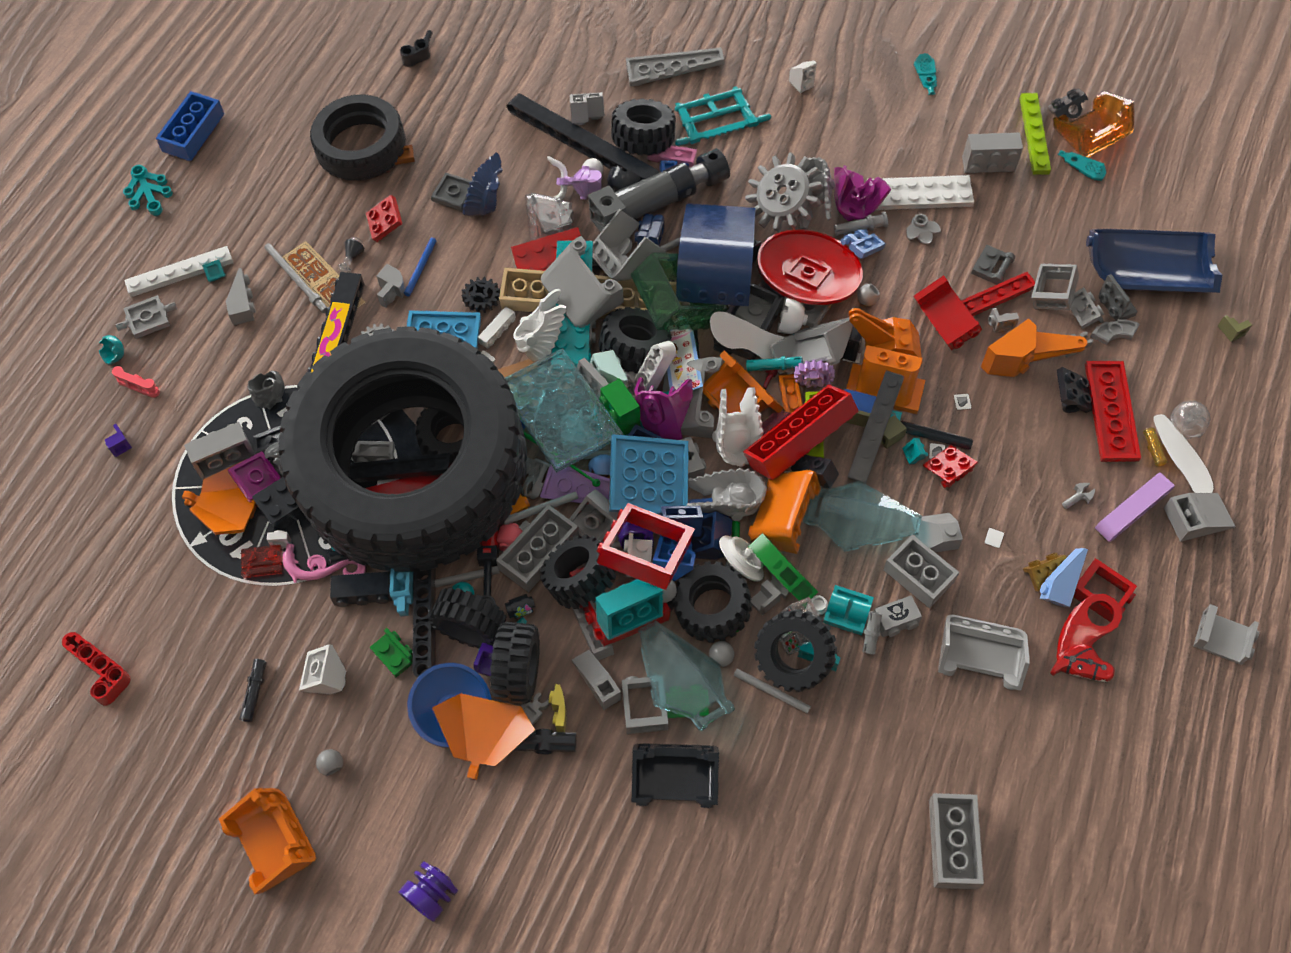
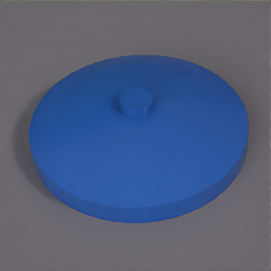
(435, 687)

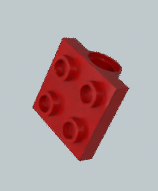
(384, 218)

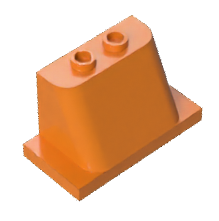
(869, 376)
(736, 381)

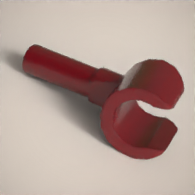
(771, 373)

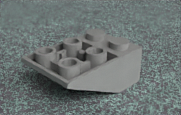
(1197, 515)

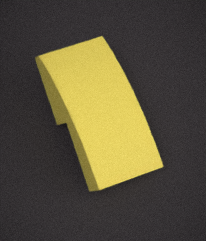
(558, 704)

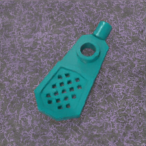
(926, 71)
(1087, 166)

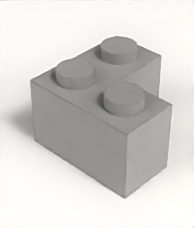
(586, 106)

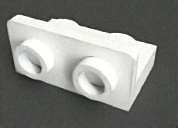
(638, 548)

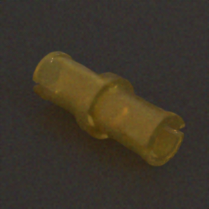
(1155, 447)

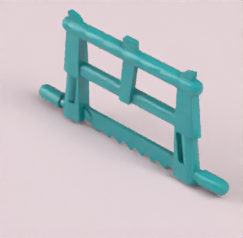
(742, 105)

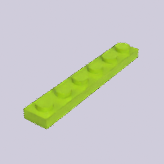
(1035, 134)

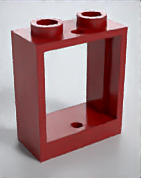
(1112, 577)

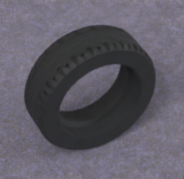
(350, 112)

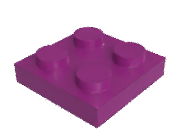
(253, 475)

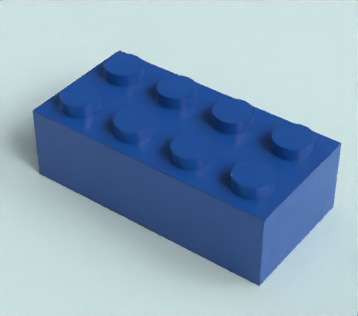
(190, 126)

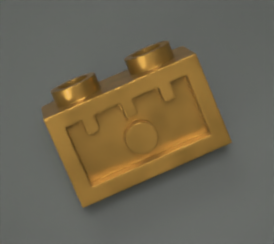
(1041, 570)

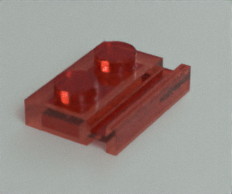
(261, 561)

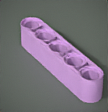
(1134, 507)

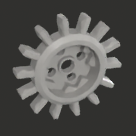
(796, 196)

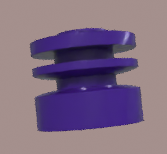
(428, 891)

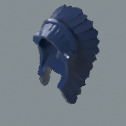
(483, 188)

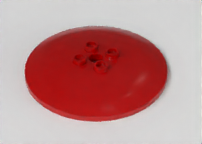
(792, 253)

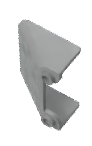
(580, 289)
(816, 343)
(698, 422)
(984, 649)

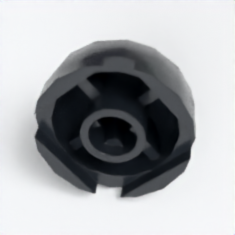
(620, 179)

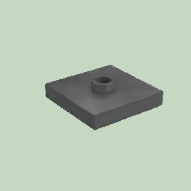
(451, 191)

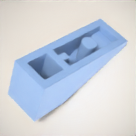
(1062, 582)

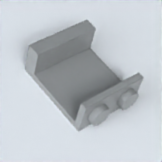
(1226, 637)

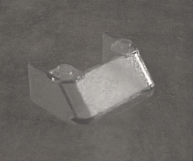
(545, 215)

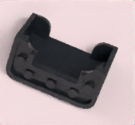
(675, 773)

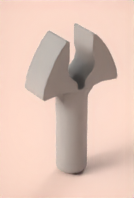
(1079, 495)

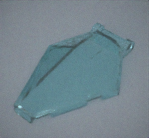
(861, 516)
(682, 676)

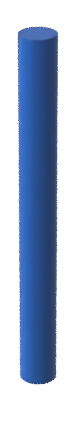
(420, 266)

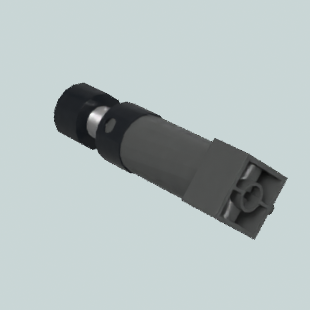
(658, 190)

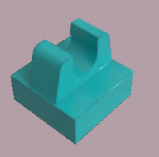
(914, 451)

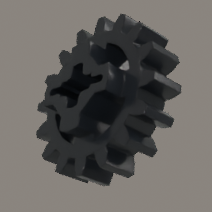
(481, 295)

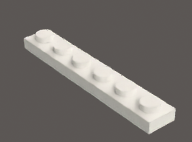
(176, 272)

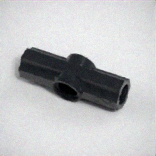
(547, 741)

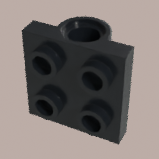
(1061, 106)
(1073, 391)

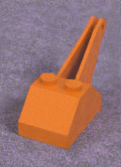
(889, 334)
(1024, 345)

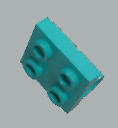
(848, 610)

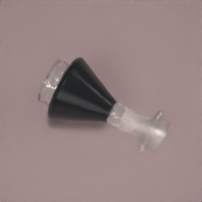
(353, 248)

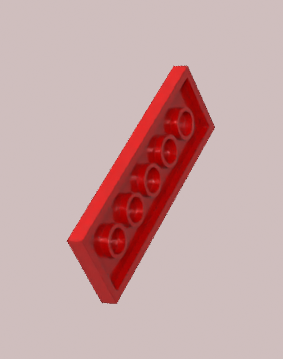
(1112, 411)

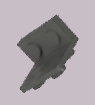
(1116, 300)

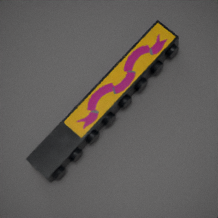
(339, 314)

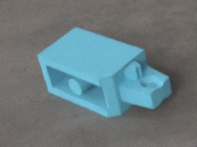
(401, 591)

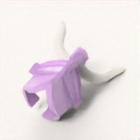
(583, 182)

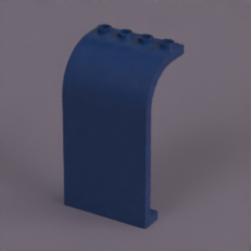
(716, 255)

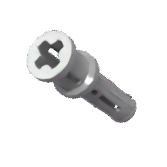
(869, 223)

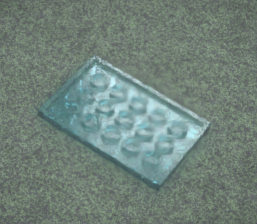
(561, 410)

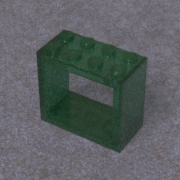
(653, 284)

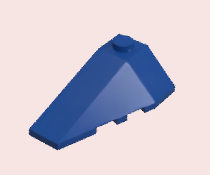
(664, 552)

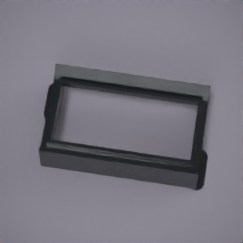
(777, 302)

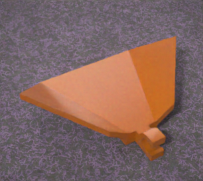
(221, 504)
(482, 729)

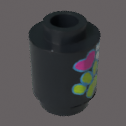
(520, 606)

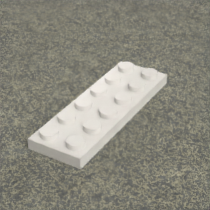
(928, 192)

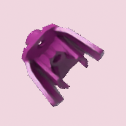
(854, 195)
(663, 412)

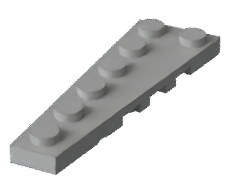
(662, 66)

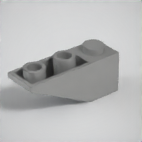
(238, 301)
(597, 679)

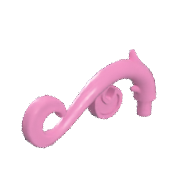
(316, 560)

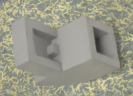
(392, 284)

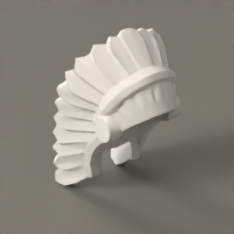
(540, 329)
(737, 429)

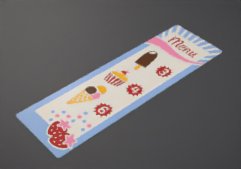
(686, 351)

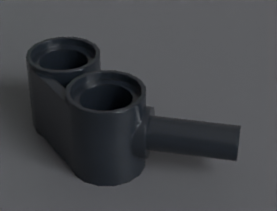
(420, 52)

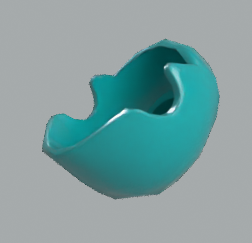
(112, 349)

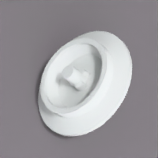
(742, 557)

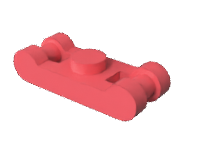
(136, 382)

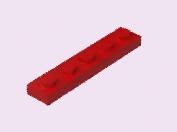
(999, 293)

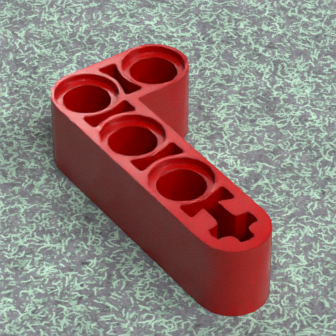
(94, 662)

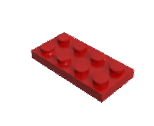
(541, 252)

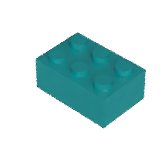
(628, 607)

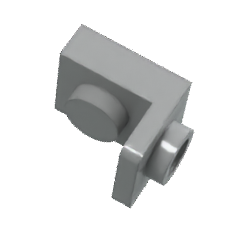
(1002, 322)

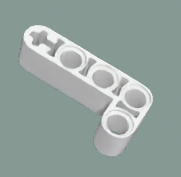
(653, 367)

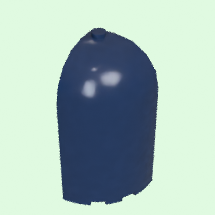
(1156, 259)

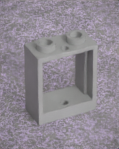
(1055, 301)
(641, 724)

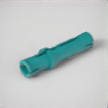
(773, 364)

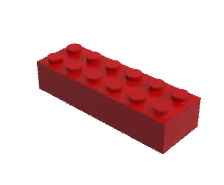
(801, 431)

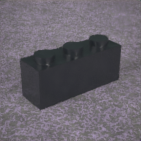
(360, 588)

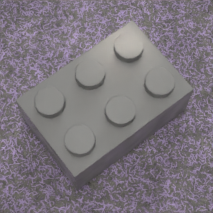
(992, 152)
(219, 450)
(921, 571)

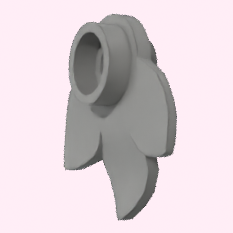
(922, 229)

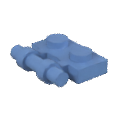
(862, 243)

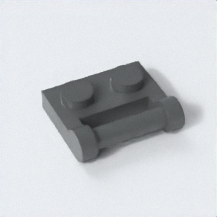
(988, 261)

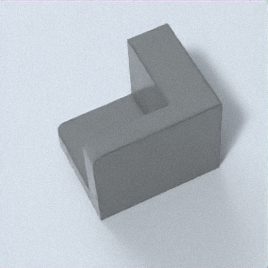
(766, 598)

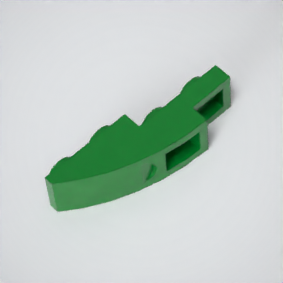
(782, 568)

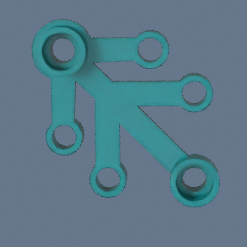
(140, 174)

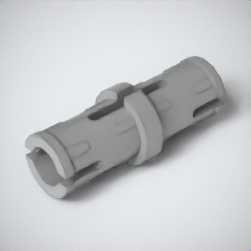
(872, 632)

